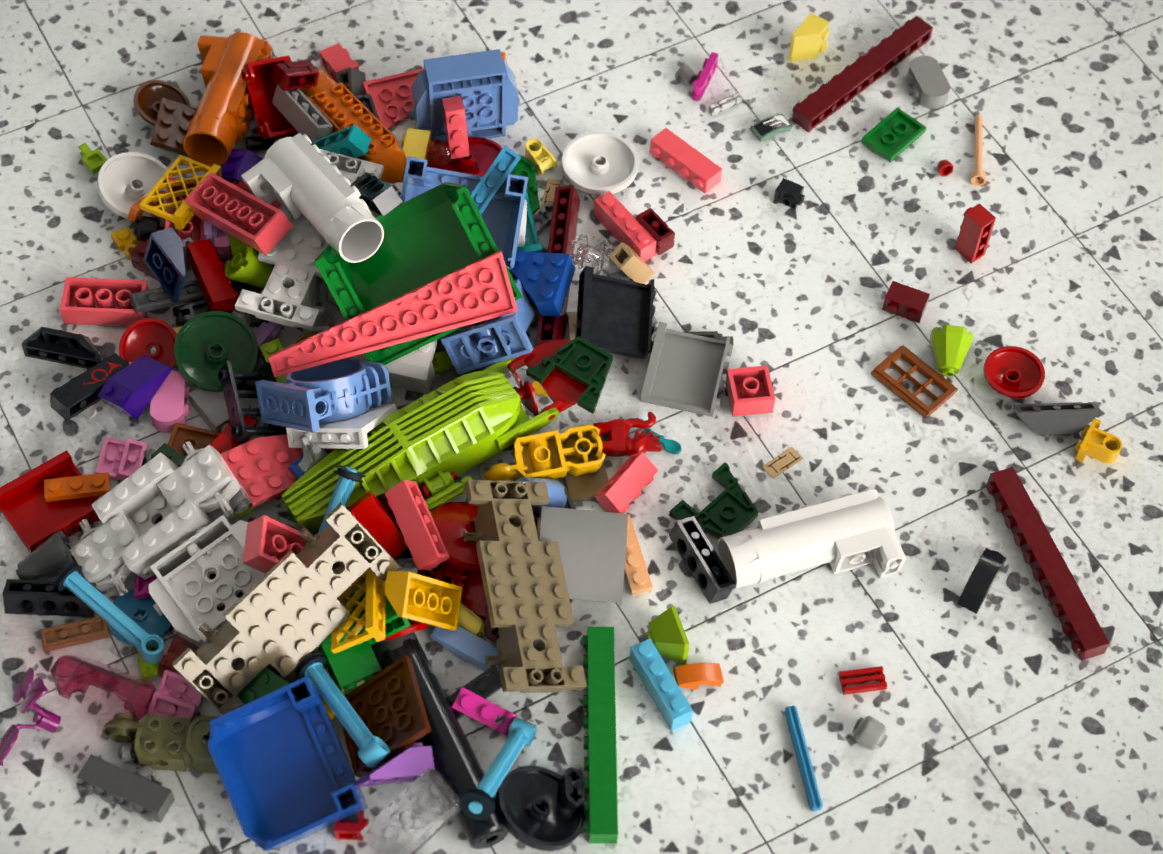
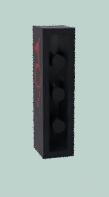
(83, 390)

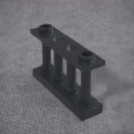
(236, 413)

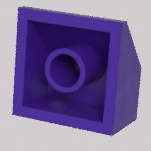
(238, 164)

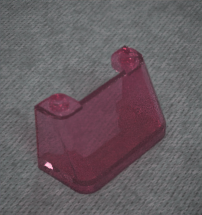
(78, 673)

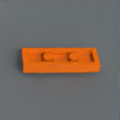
(76, 487)

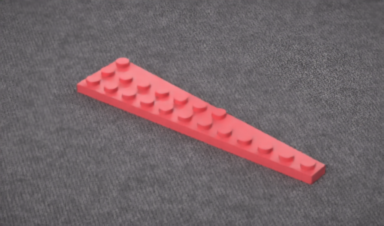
(450, 302)

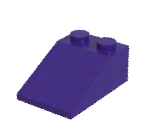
(134, 386)

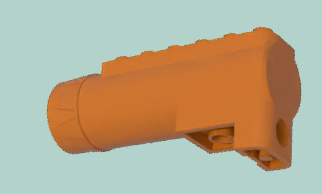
(225, 104)
(346, 110)

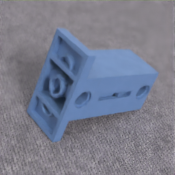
(491, 339)

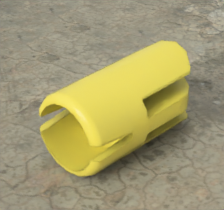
(471, 622)

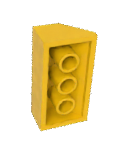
(424, 599)

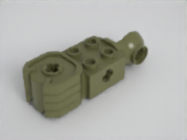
(165, 741)

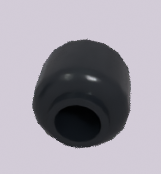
(145, 227)

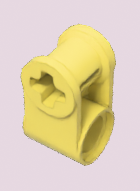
(540, 156)

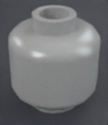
(869, 732)

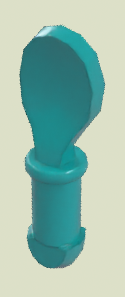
(670, 445)

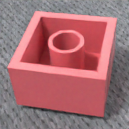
(750, 391)

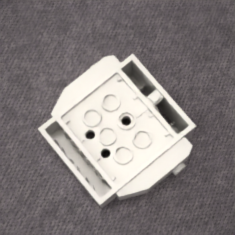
(184, 585)

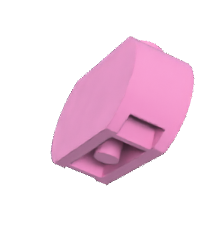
(170, 403)

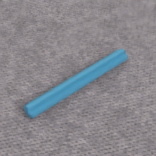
(803, 758)

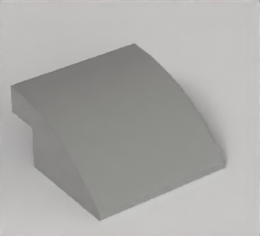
(590, 550)

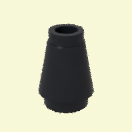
(257, 144)

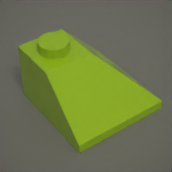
(669, 636)

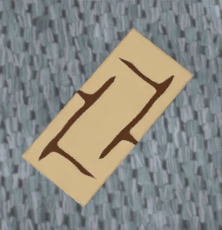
(550, 191)
(782, 462)

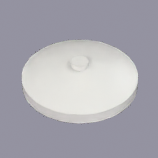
(599, 163)
(128, 179)

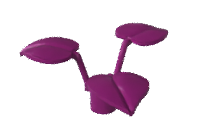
(43, 718)

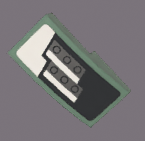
(769, 127)

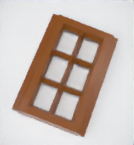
(908, 397)

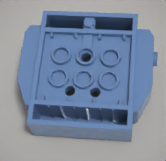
(485, 89)

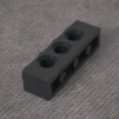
(377, 194)
(702, 559)
(42, 598)

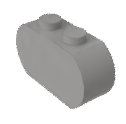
(928, 82)

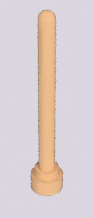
(978, 176)

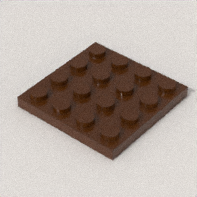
(390, 709)

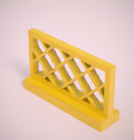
(183, 212)
(374, 614)

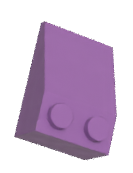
(401, 767)

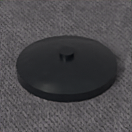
(533, 809)

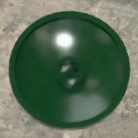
(208, 343)

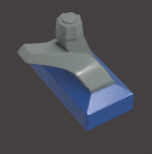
(310, 457)

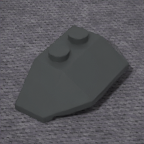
(1057, 417)

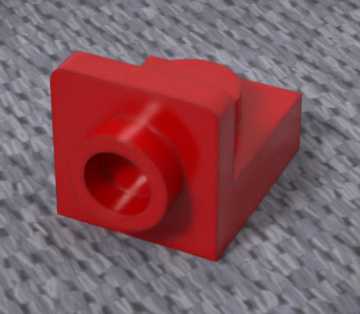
(349, 830)

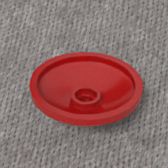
(145, 335)
(1015, 364)

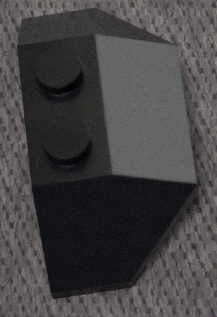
(61, 348)

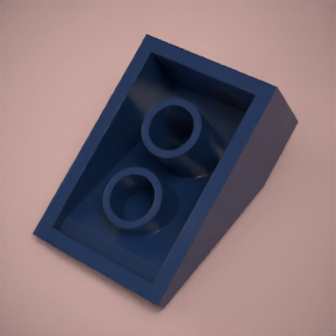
(166, 261)

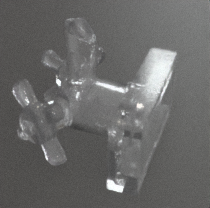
(596, 255)

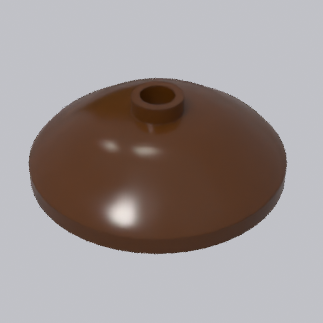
(149, 95)

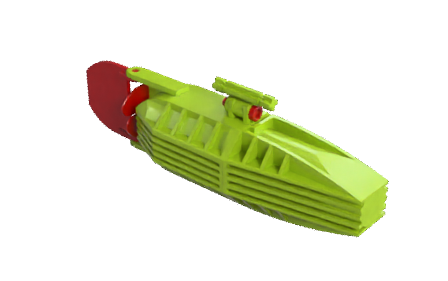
(438, 437)

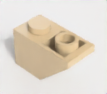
(631, 263)

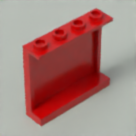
(34, 518)

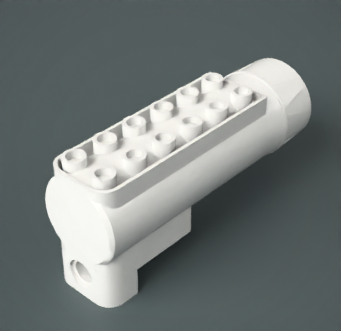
(312, 187)
(839, 532)

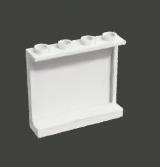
(345, 433)

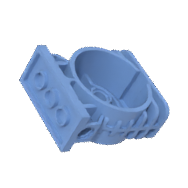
(324, 394)

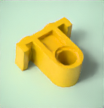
(1098, 444)

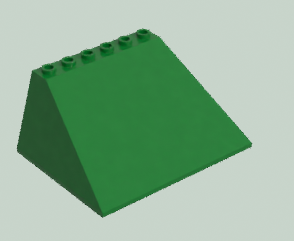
(419, 245)

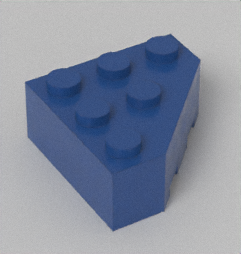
(544, 279)

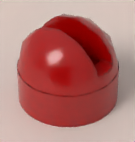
(945, 168)

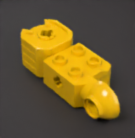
(553, 455)

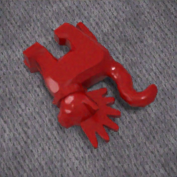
(618, 433)

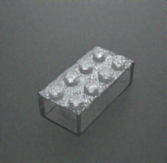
(413, 816)

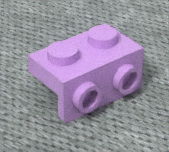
(266, 333)

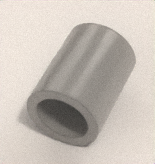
(687, 74)

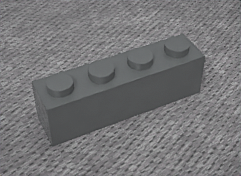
(125, 789)

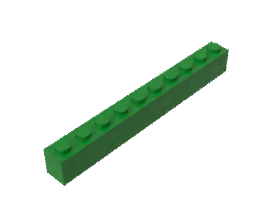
(601, 736)

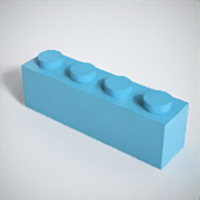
(660, 684)

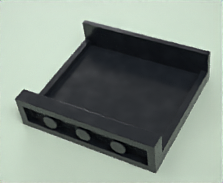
(615, 314)

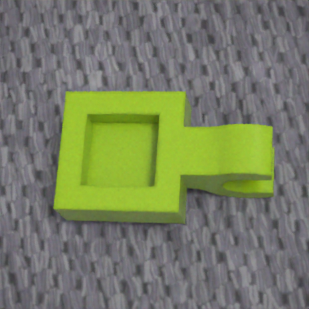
(91, 159)

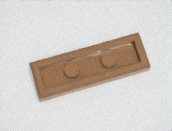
(74, 633)

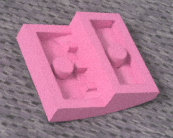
(120, 458)
(175, 697)

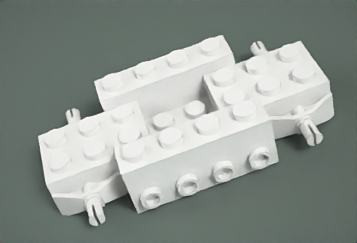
(129, 510)

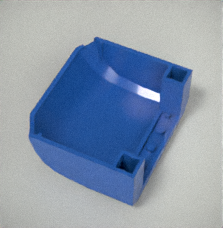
(284, 766)

